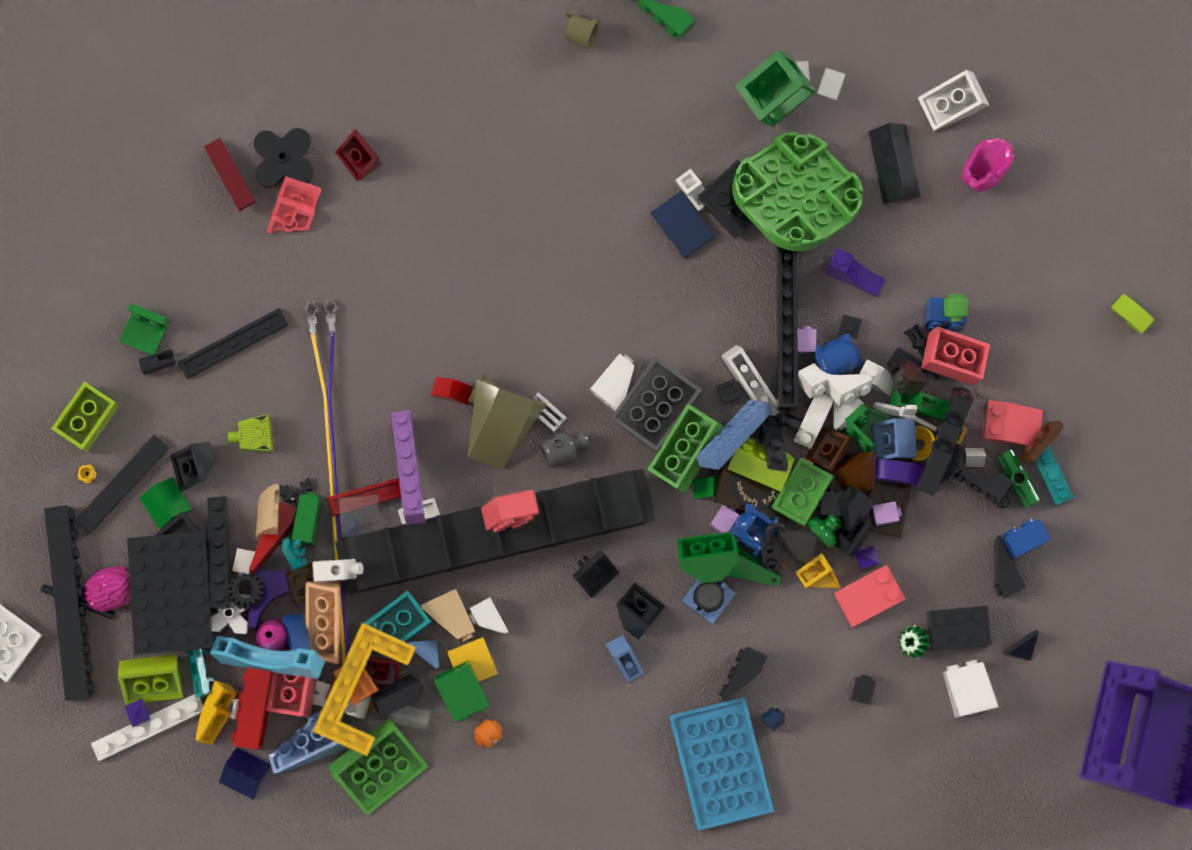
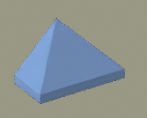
(428, 650)

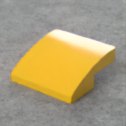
(478, 656)

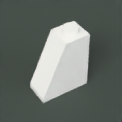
(614, 382)

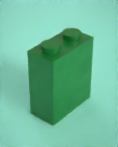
(307, 518)
(461, 691)

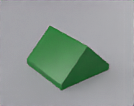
(165, 502)

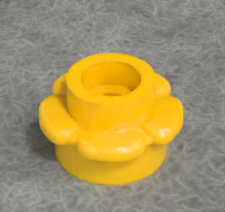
(82, 473)

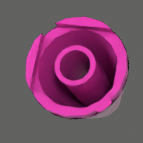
(277, 641)

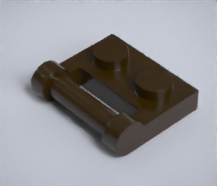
(297, 580)

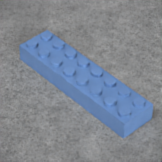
(734, 434)

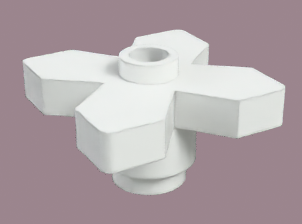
(236, 621)

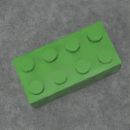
(677, 456)

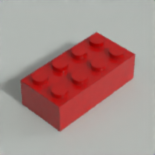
(253, 716)

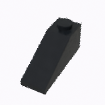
(1006, 575)

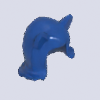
(838, 356)
(750, 528)

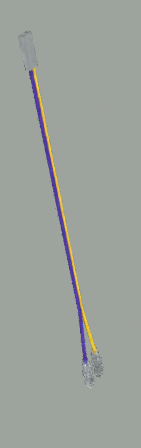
(331, 321)

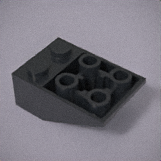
(748, 667)

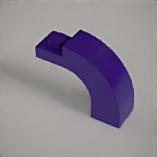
(897, 471)

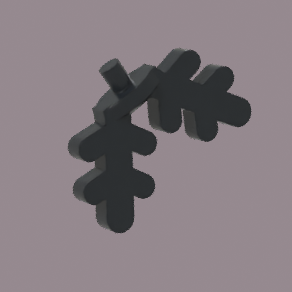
(289, 496)

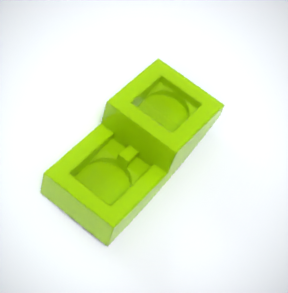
(1132, 313)

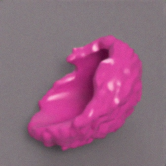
(987, 164)
(108, 589)

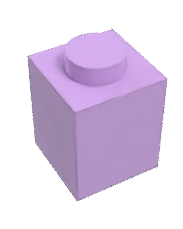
(806, 340)
(886, 513)
(724, 519)

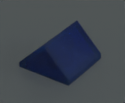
(244, 773)

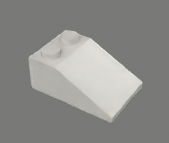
(953, 100)

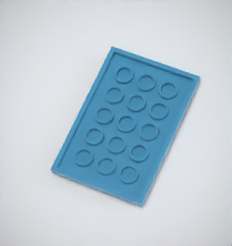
(721, 763)

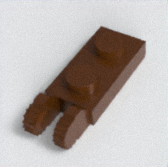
(1041, 441)

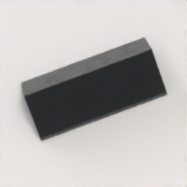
(894, 163)

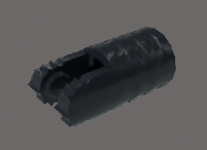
(157, 362)

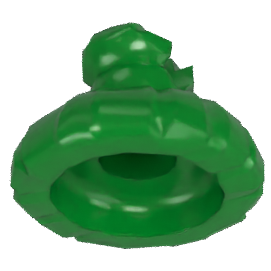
(826, 529)

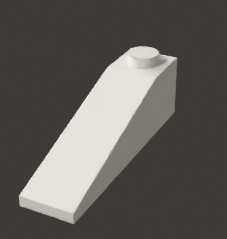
(749, 377)

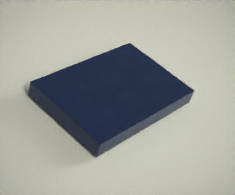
(682, 224)

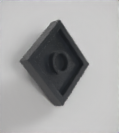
(595, 573)

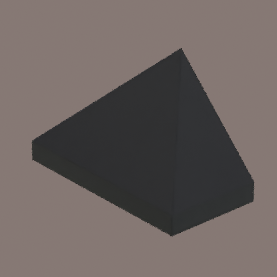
(1023, 648)

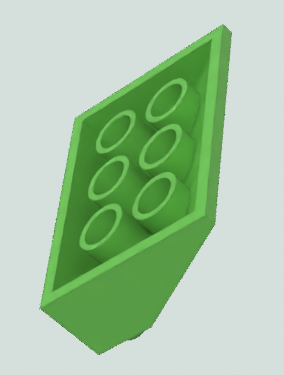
(381, 773)

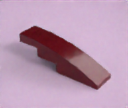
(229, 174)

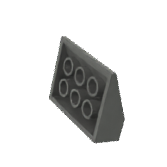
(655, 404)

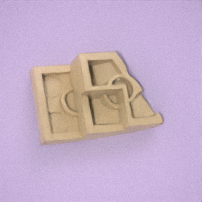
(268, 512)

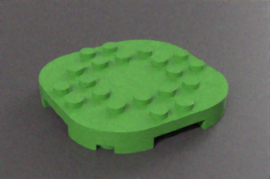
(797, 192)

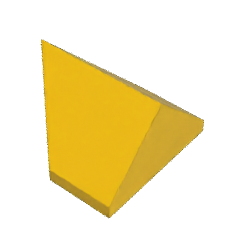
(818, 574)

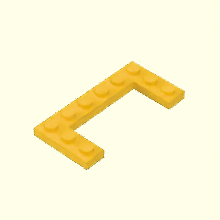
(364, 642)

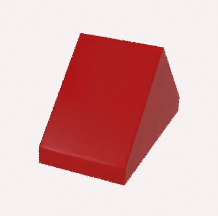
(452, 390)

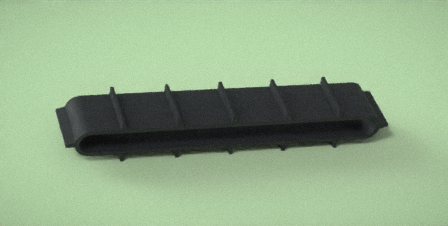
(462, 538)

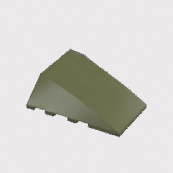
(499, 423)

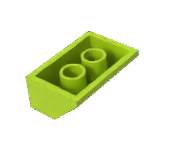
(151, 679)

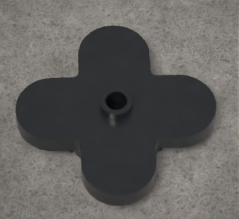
(272, 147)

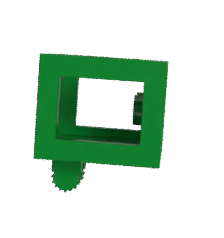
(775, 88)

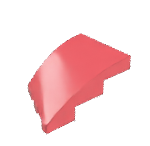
(294, 206)

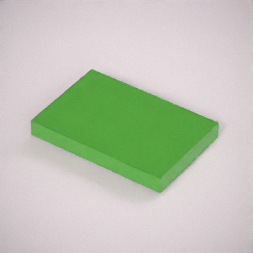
(802, 492)

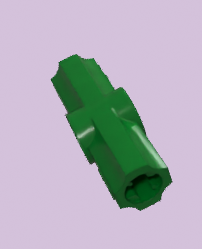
(1023, 490)

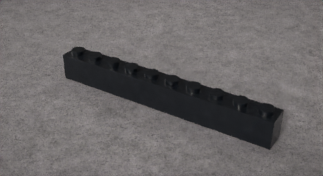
(786, 330)
(67, 601)

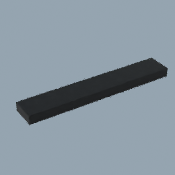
(233, 343)
(122, 483)

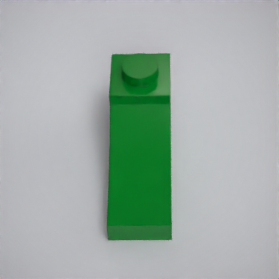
(926, 404)

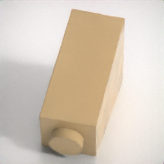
(451, 615)

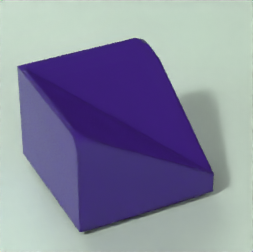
(867, 557)
(137, 712)

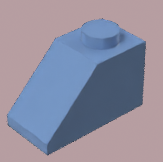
(625, 658)

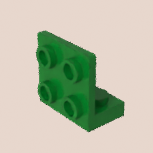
(144, 329)
(854, 422)

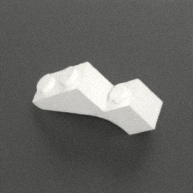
(840, 387)

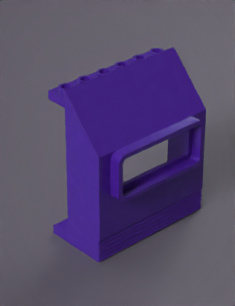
(1160, 742)

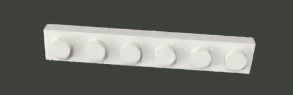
(158, 723)

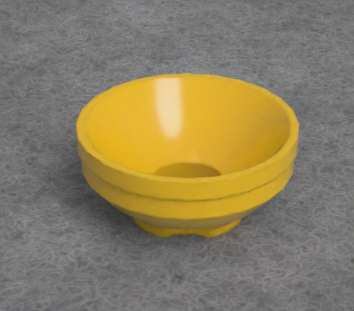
(927, 436)

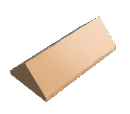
(324, 618)

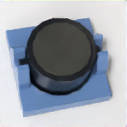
(708, 598)

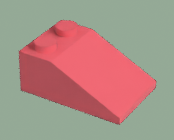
(1010, 423)
(869, 596)

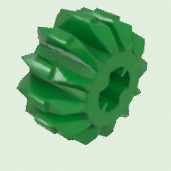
(907, 642)

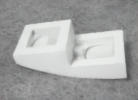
(691, 188)

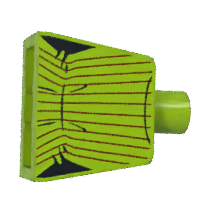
(254, 434)

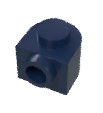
(773, 718)

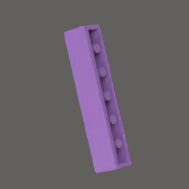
(408, 468)

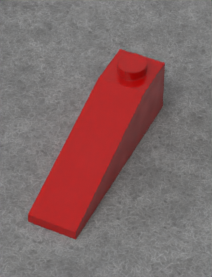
(270, 542)

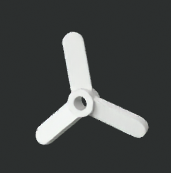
(906, 412)

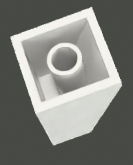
(969, 688)

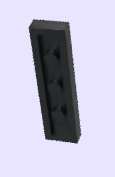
(773, 444)

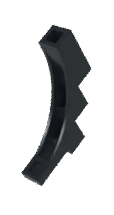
(945, 441)

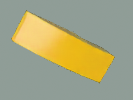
(215, 712)

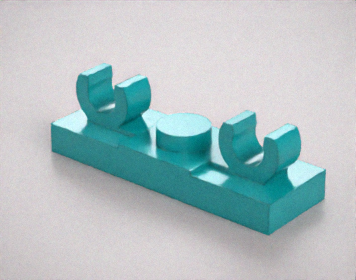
(1053, 477)
(294, 554)
(198, 672)

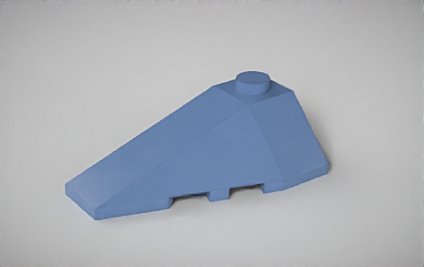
(303, 748)

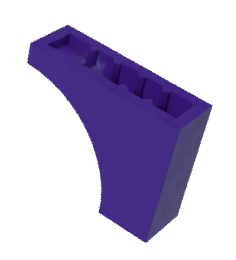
(848, 270)
(274, 586)

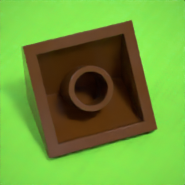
(828, 449)
(857, 470)

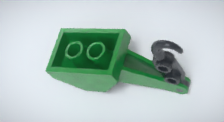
(717, 556)

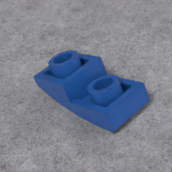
(296, 632)

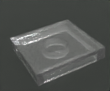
(359, 515)

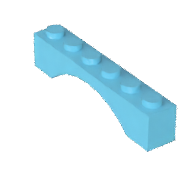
(294, 662)

